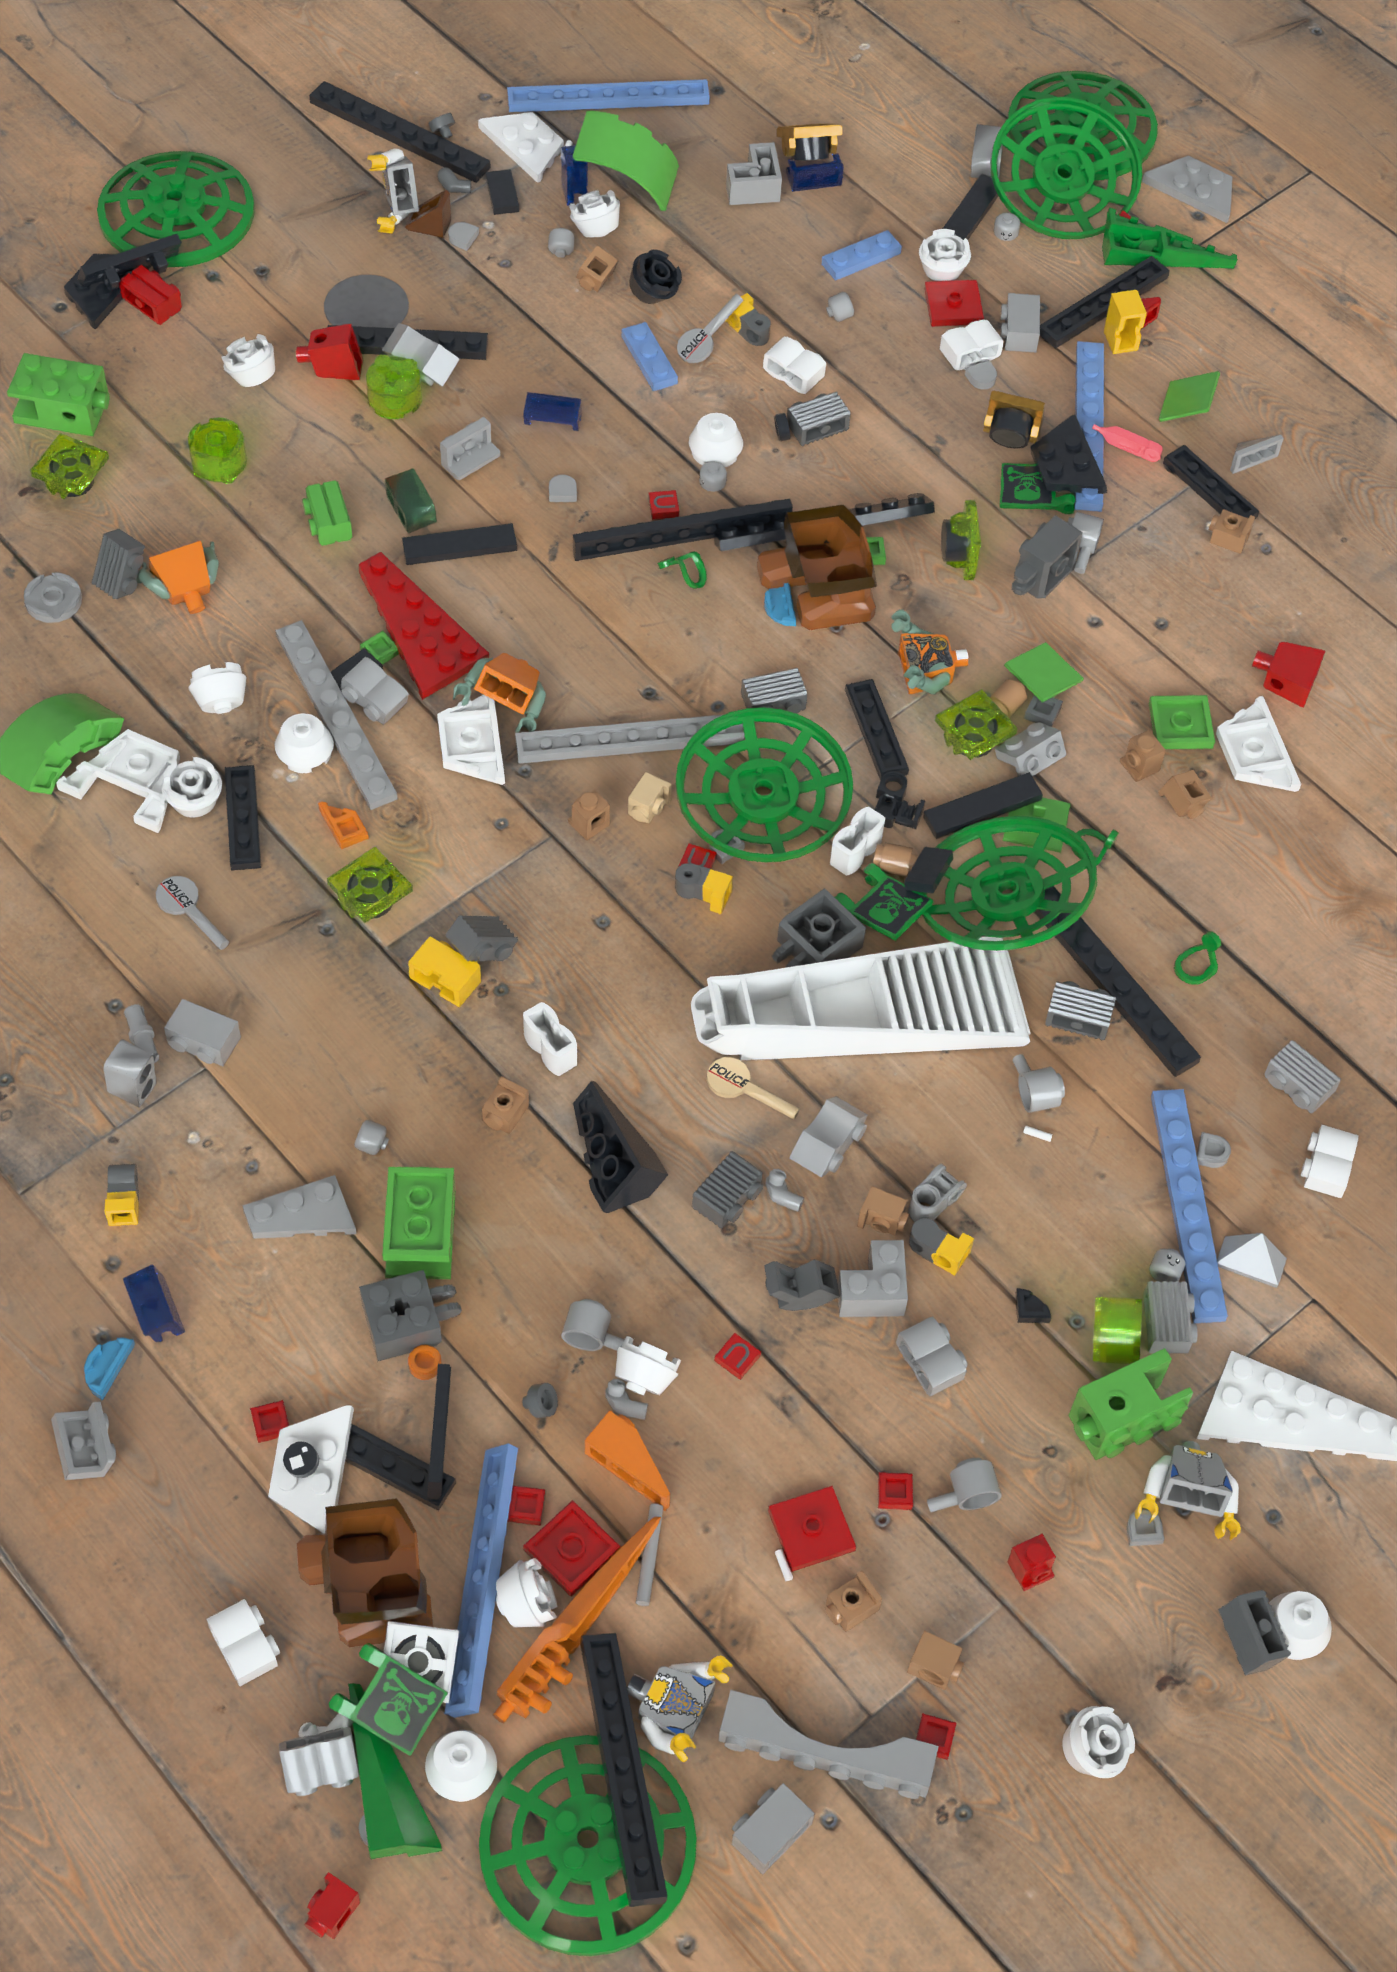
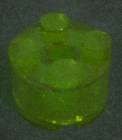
(394, 386)
(217, 450)
(1117, 1330)

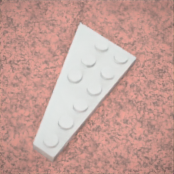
(1289, 1413)

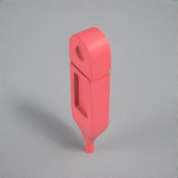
(1131, 442)

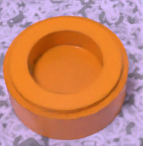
(424, 1362)

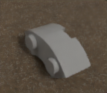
(432, 359)
(829, 1137)

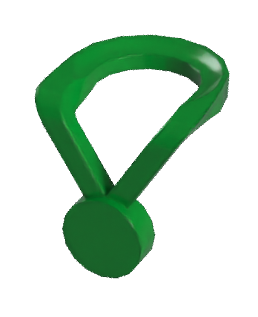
(679, 560)
(1108, 841)
(1210, 942)

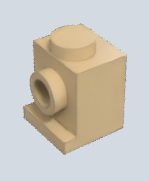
(648, 798)

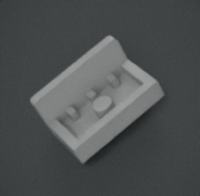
(468, 449)
(1032, 749)
(84, 1442)

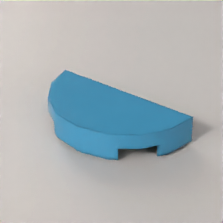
(780, 606)
(105, 1364)

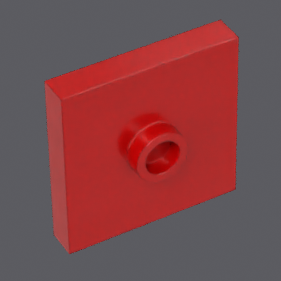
(953, 302)
(811, 1528)
(571, 1548)

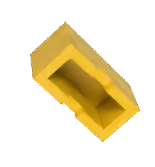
(1124, 321)
(445, 969)

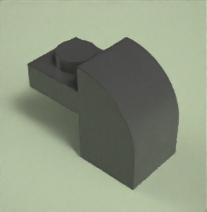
(803, 1286)

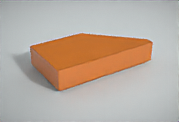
(344, 825)

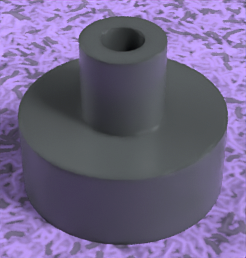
(442, 124)
(541, 1400)

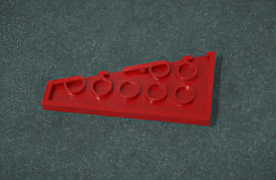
(425, 635)

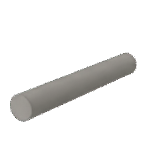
(649, 1560)

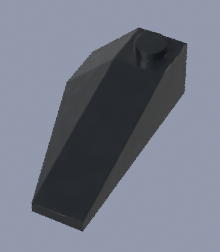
(619, 1157)

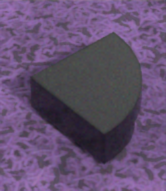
(1030, 1308)

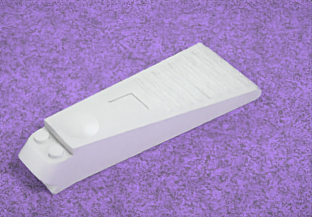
(866, 1005)

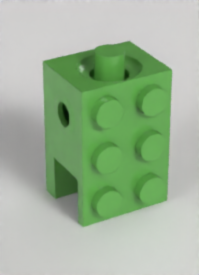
(59, 394)
(419, 1221)
(1126, 1407)

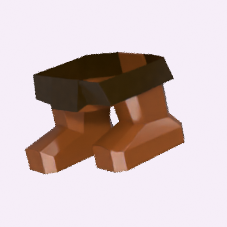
(835, 572)
(369, 1568)

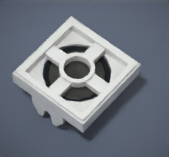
(428, 1656)

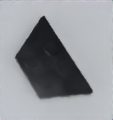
(94, 300)
(1067, 460)

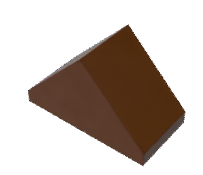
(432, 216)

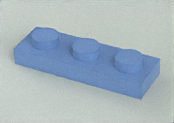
(861, 255)
(649, 356)

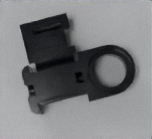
(896, 807)

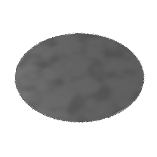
(366, 302)

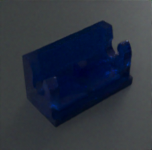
(573, 174)
(815, 175)
(552, 409)
(153, 1303)

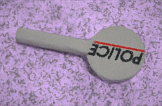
(698, 343)
(179, 896)

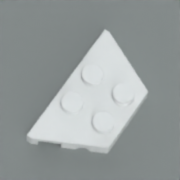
(524, 140)
(472, 740)
(1256, 749)
(310, 1495)

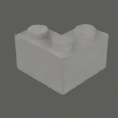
(757, 179)
(881, 1288)

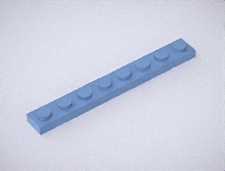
(608, 95)
(1090, 411)
(1188, 1205)
(480, 1580)

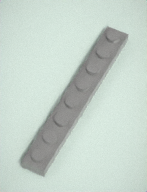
(336, 715)
(618, 739)

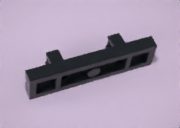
(112, 266)

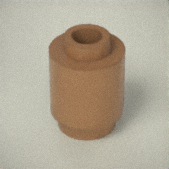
(1009, 696)
(894, 859)

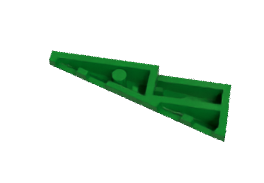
(1131, 243)
(390, 1805)

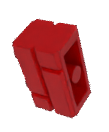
(151, 294)

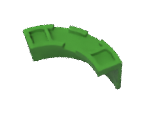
(629, 151)
(50, 733)

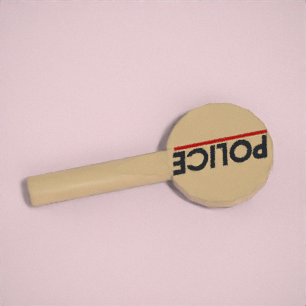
(731, 1078)

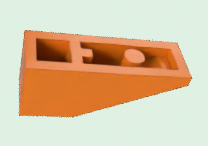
(622, 1452)

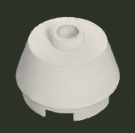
(596, 213)
(944, 255)
(250, 361)
(716, 440)
(218, 688)
(303, 743)
(192, 787)
(645, 1367)
(525, 1595)
(1303, 1623)
(1098, 1742)
(461, 1765)

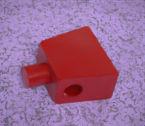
(333, 353)
(1290, 670)

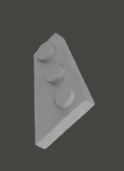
(302, 1210)

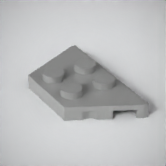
(1194, 185)

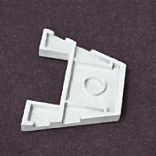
(132, 764)

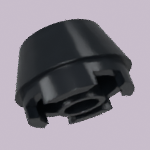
(654, 277)

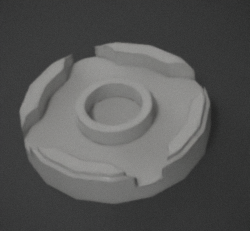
(52, 597)

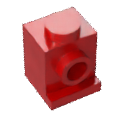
(1032, 1562)
(331, 1907)

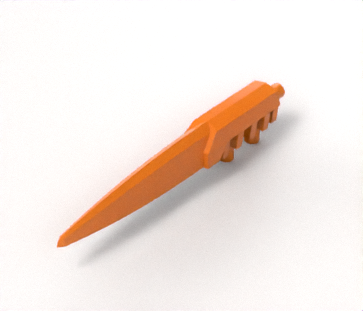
(563, 1636)

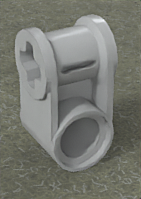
(938, 1191)

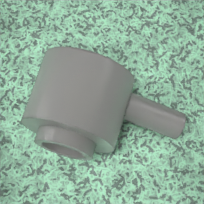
(1091, 528)
(1040, 1087)
(588, 1327)
(973, 1486)

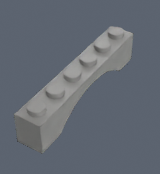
(897, 1765)

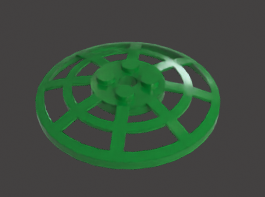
(1075, 119)
(1069, 158)
(192, 204)
(764, 773)
(1019, 877)
(570, 1859)

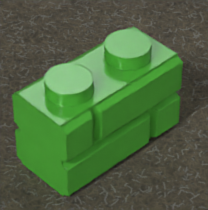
(328, 513)

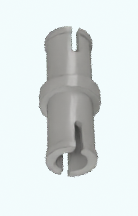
(140, 1032)

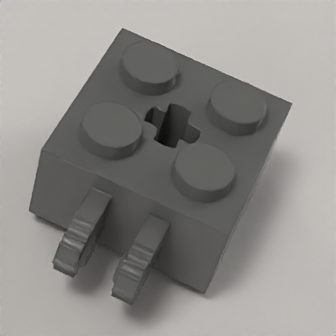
(1046, 558)
(819, 932)
(413, 1299)

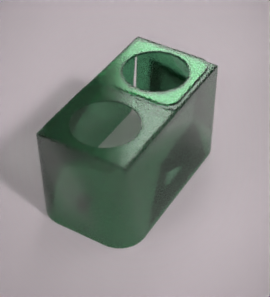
(410, 500)

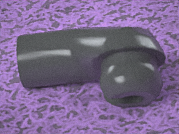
(452, 183)

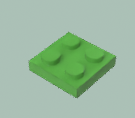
(1182, 721)

